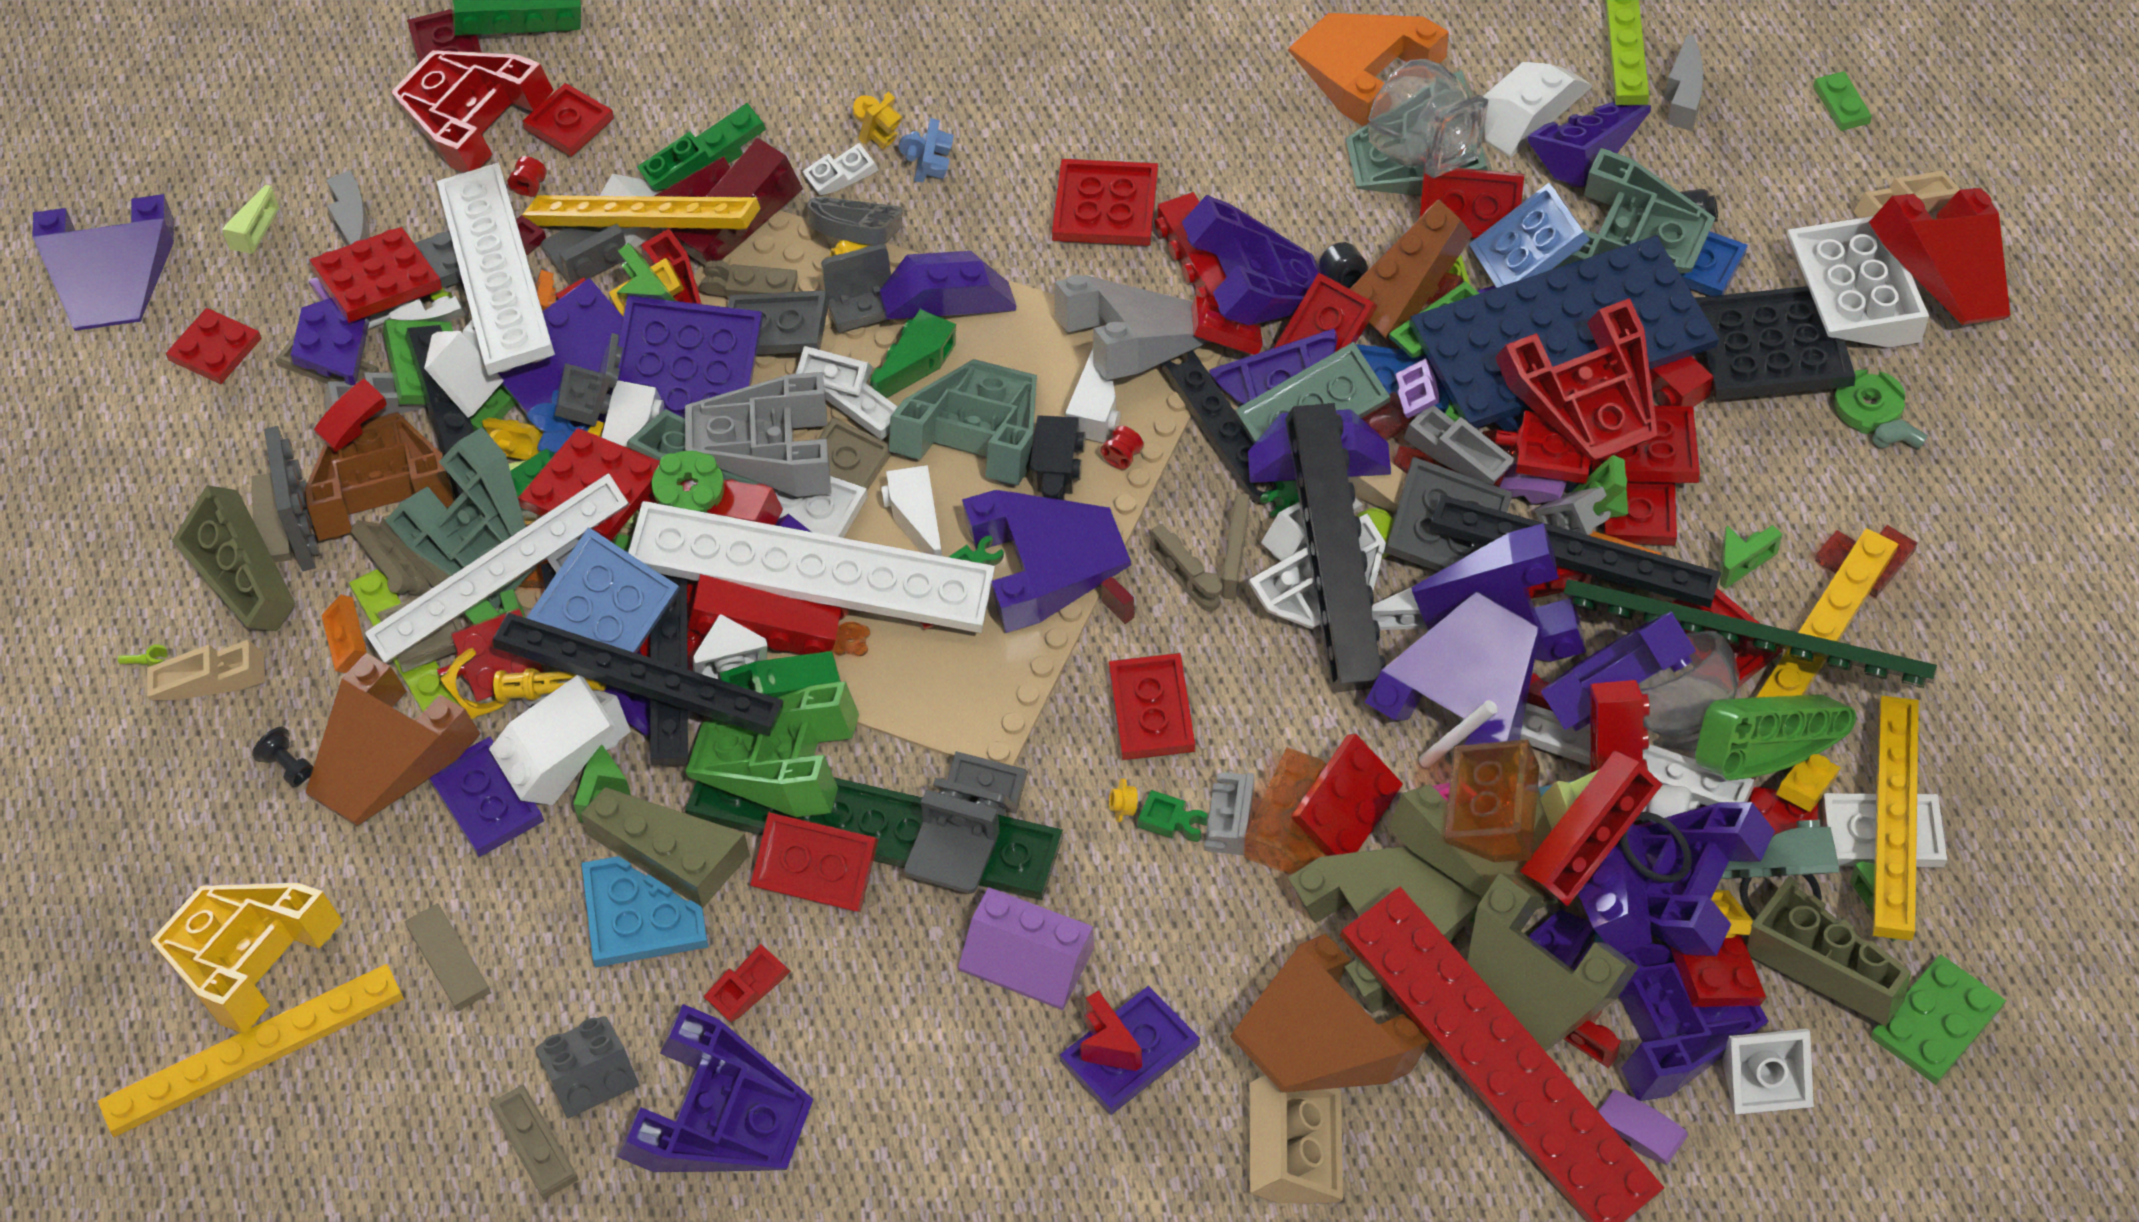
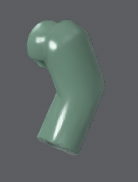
(1896, 431)

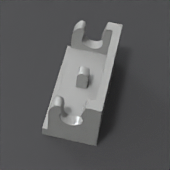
(1574, 511)
(1230, 813)

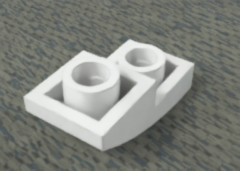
(834, 174)
(442, 310)

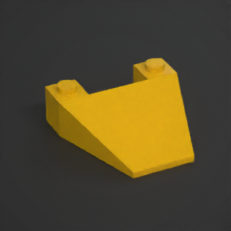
(234, 935)

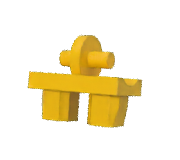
(878, 119)
(514, 438)

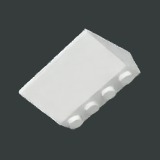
(1859, 284)

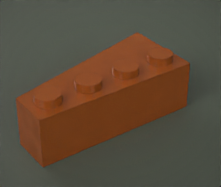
(1413, 268)

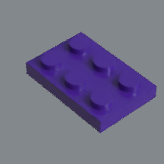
(483, 799)
(1163, 1042)

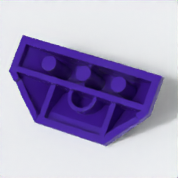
(945, 286)
(1272, 459)

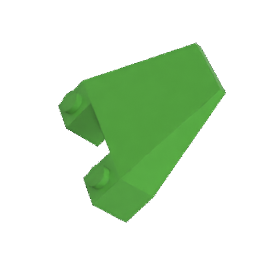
(782, 766)

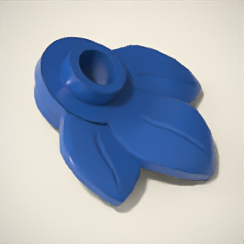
(555, 428)

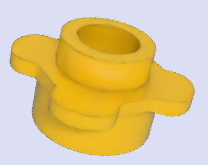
(1123, 800)

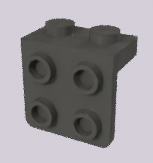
(584, 250)
(855, 284)
(585, 391)
(984, 781)
(953, 842)
(587, 1065)

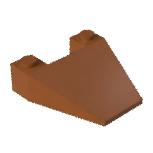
(372, 471)
(377, 752)
(1316, 1035)

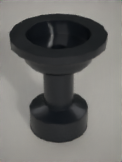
(274, 747)

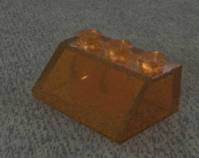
(1493, 800)
(1273, 835)

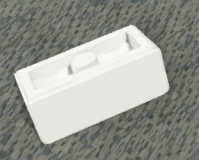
(838, 371)

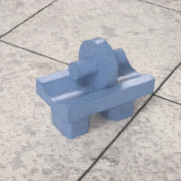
(924, 147)

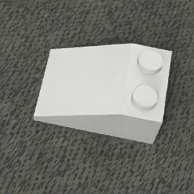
(552, 742)

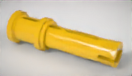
(532, 685)

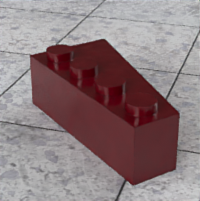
(757, 173)

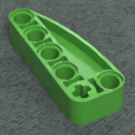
(1769, 733)

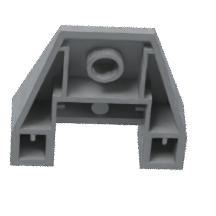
(1140, 326)
(754, 436)

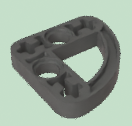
(854, 219)

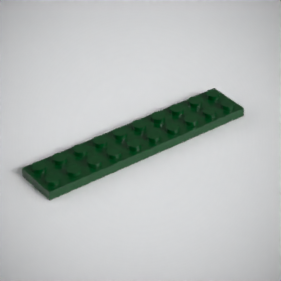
(1764, 637)
(1017, 865)

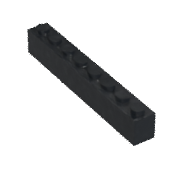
(1334, 547)

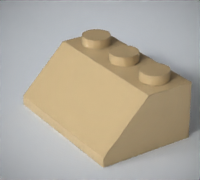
(1295, 1144)

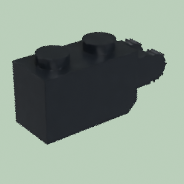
(1056, 455)

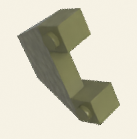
(1421, 826)
(1369, 877)
(1529, 979)

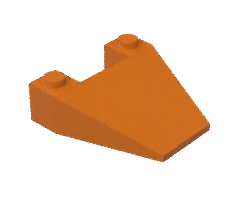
(1351, 49)

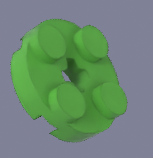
(1864, 416)
(683, 466)

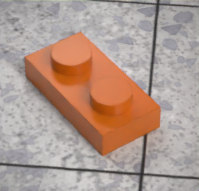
(343, 633)

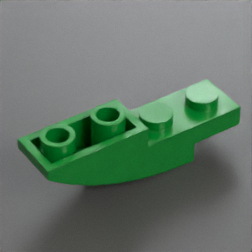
(693, 153)

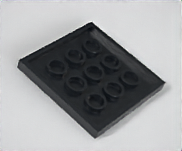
(1772, 345)

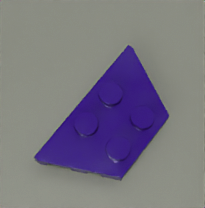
(328, 341)
(1263, 371)

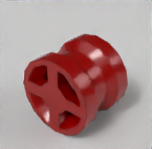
(527, 176)
(1122, 447)

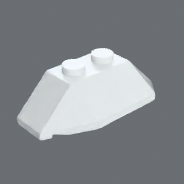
(1526, 101)
(1289, 587)

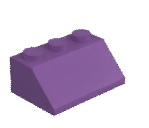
(1026, 948)

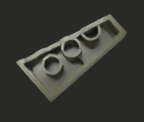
(234, 559)
(667, 844)
(1827, 954)

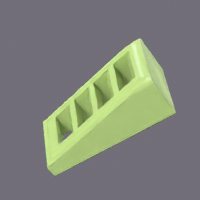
(251, 222)

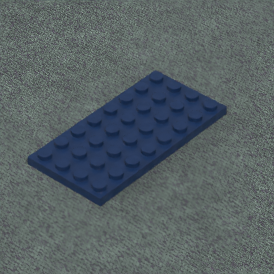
(1557, 305)

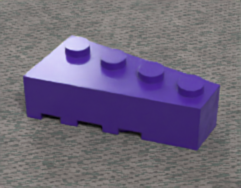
(1618, 898)

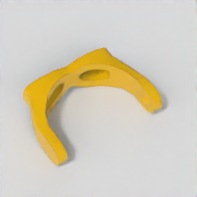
(473, 708)

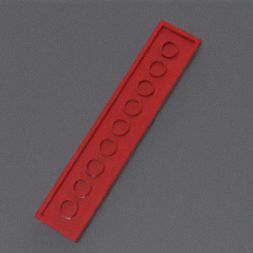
(1501, 1061)

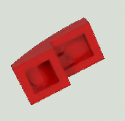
(344, 417)
(748, 984)

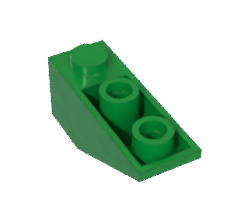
(920, 351)
(785, 674)

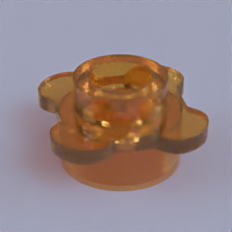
(849, 631)

